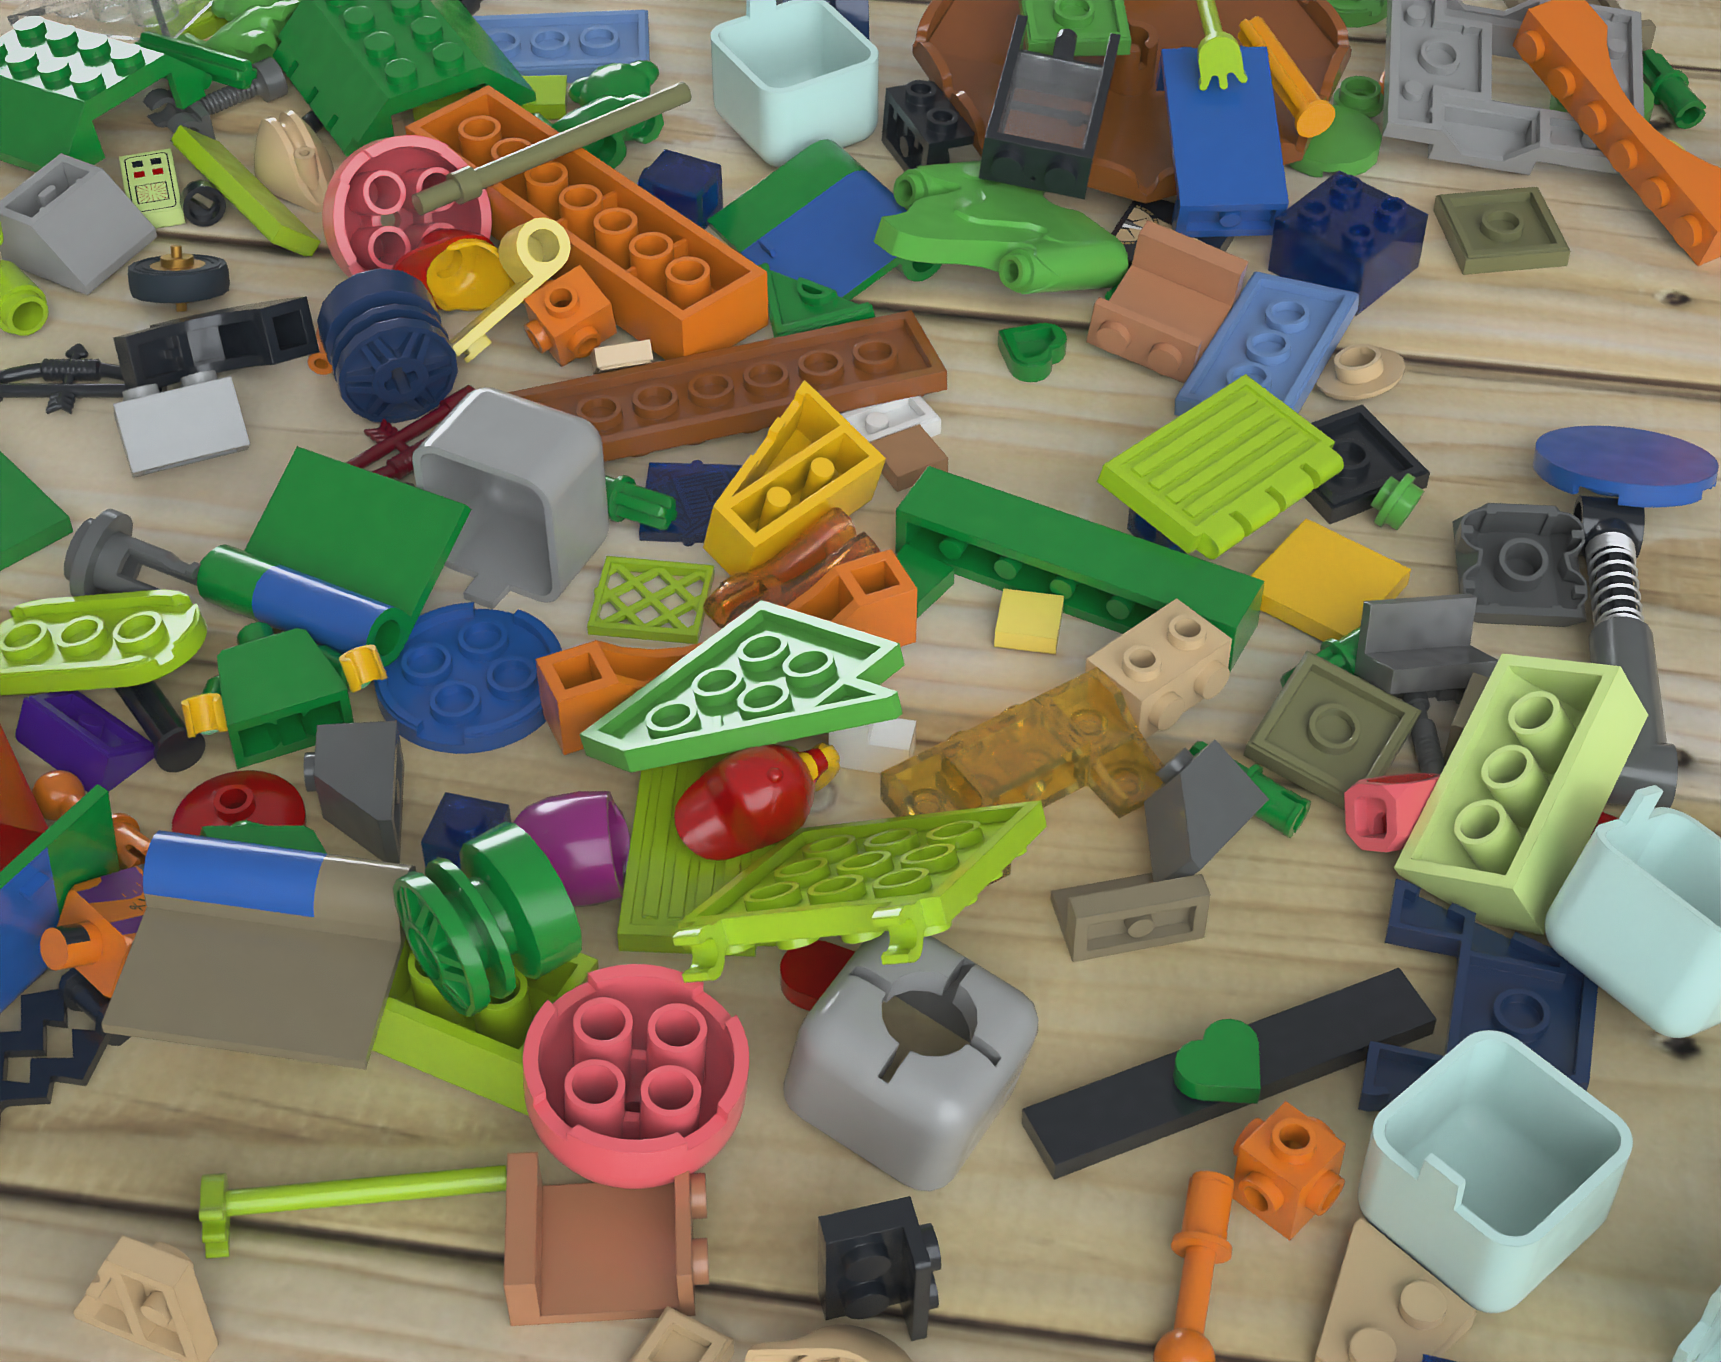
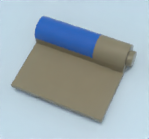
(261, 950)

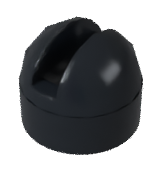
(195, 210)

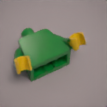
(278, 691)

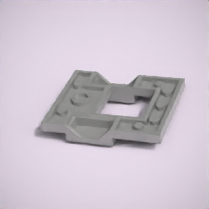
(1443, 86)

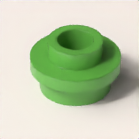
(1361, 95)
(1396, 501)

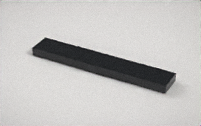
(1293, 1050)

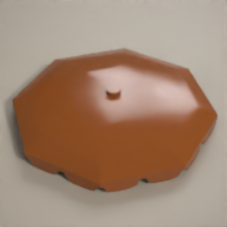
(967, 43)

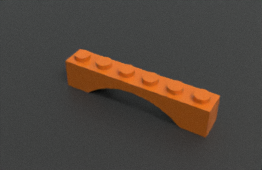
(1571, 56)
(598, 676)

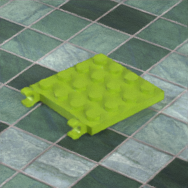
(859, 882)

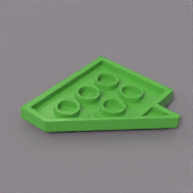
(749, 686)

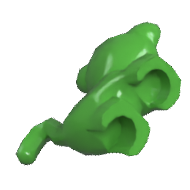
(250, 28)

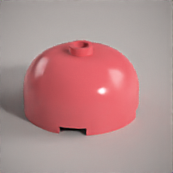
(381, 182)
(635, 1076)

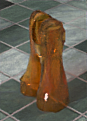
(793, 569)

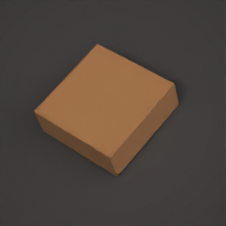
(908, 456)

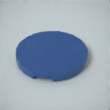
(1626, 464)
(467, 679)

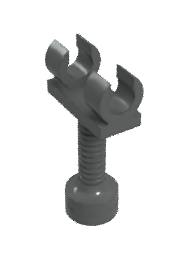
(269, 85)

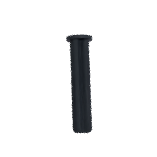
(163, 727)

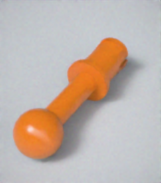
(61, 790)
(1202, 1246)

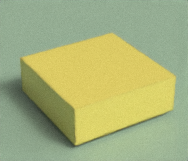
(1029, 621)

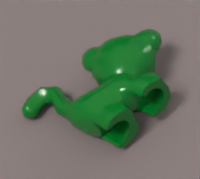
(605, 91)

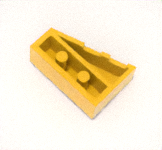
(792, 479)

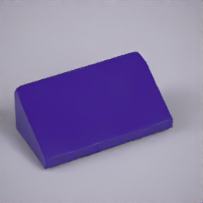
(81, 738)

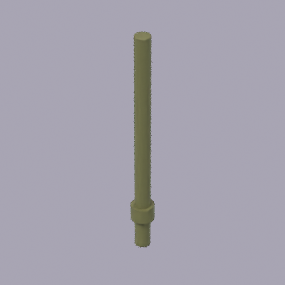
(469, 183)

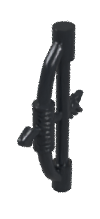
(63, 394)

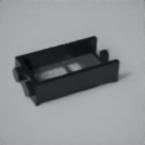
(1047, 116)

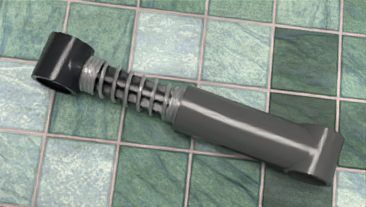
(1624, 640)

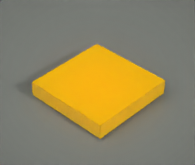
(1323, 579)

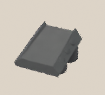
(1522, 564)

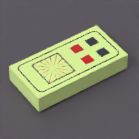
(153, 186)

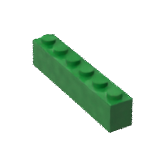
(1097, 569)

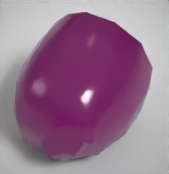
(584, 842)

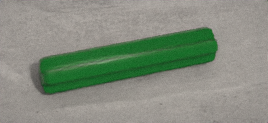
(222, 66)

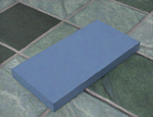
(569, 41)
(1276, 336)

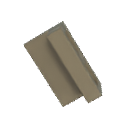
(1131, 914)

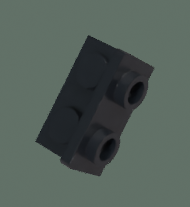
(922, 125)
(878, 1260)

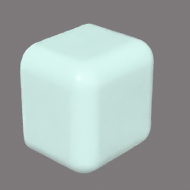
(794, 77)
(1647, 916)
(1492, 1169)

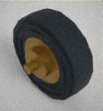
(178, 278)

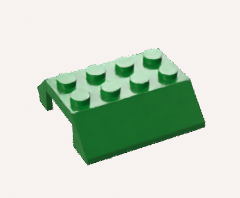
(385, 57)
(64, 79)

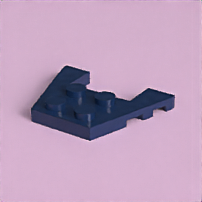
(1497, 987)

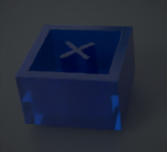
(1348, 239)

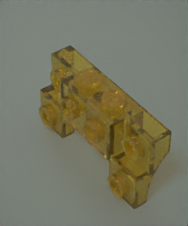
(1034, 753)

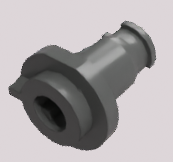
(108, 559)

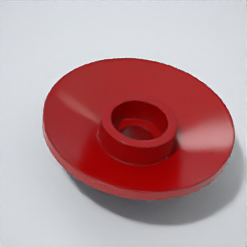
(240, 797)

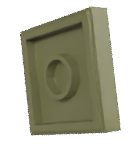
(1501, 230)
(1330, 730)

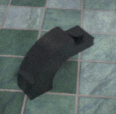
(217, 341)

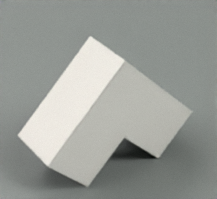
(875, 745)

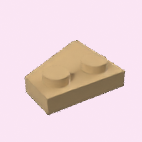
(150, 1300)
(1389, 1306)

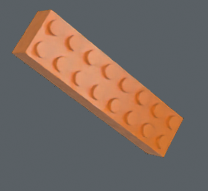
(648, 260)

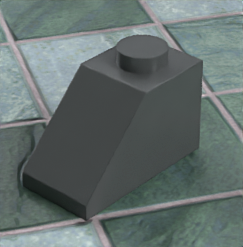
(360, 783)
(1197, 810)

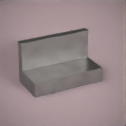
(1420, 644)

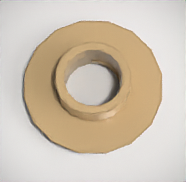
(1361, 373)

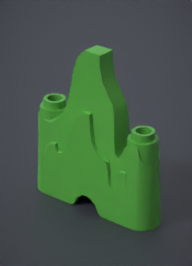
(999, 228)

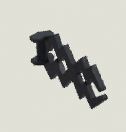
(50, 1009)

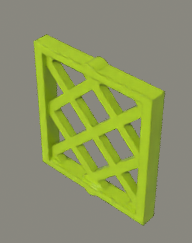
(651, 630)

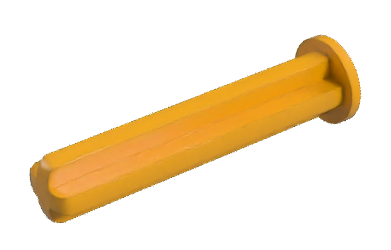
(1310, 112)

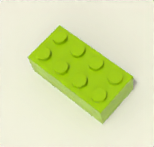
(474, 1051)

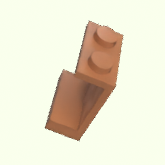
(1168, 302)
(600, 1248)

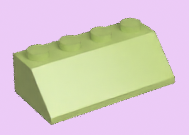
(1524, 788)

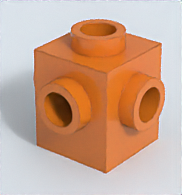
(569, 316)
(1288, 1169)

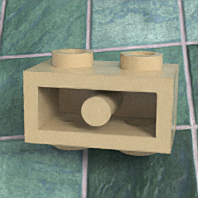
(1166, 665)

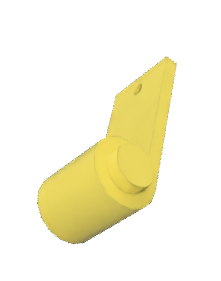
(530, 258)

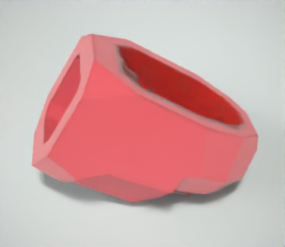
(1386, 809)

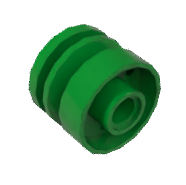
(488, 918)

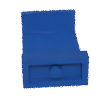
(1223, 147)

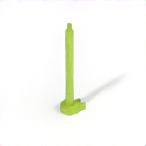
(1218, 51)
(220, 1203)

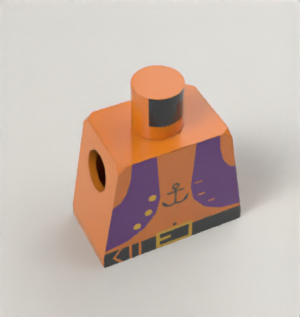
(97, 928)

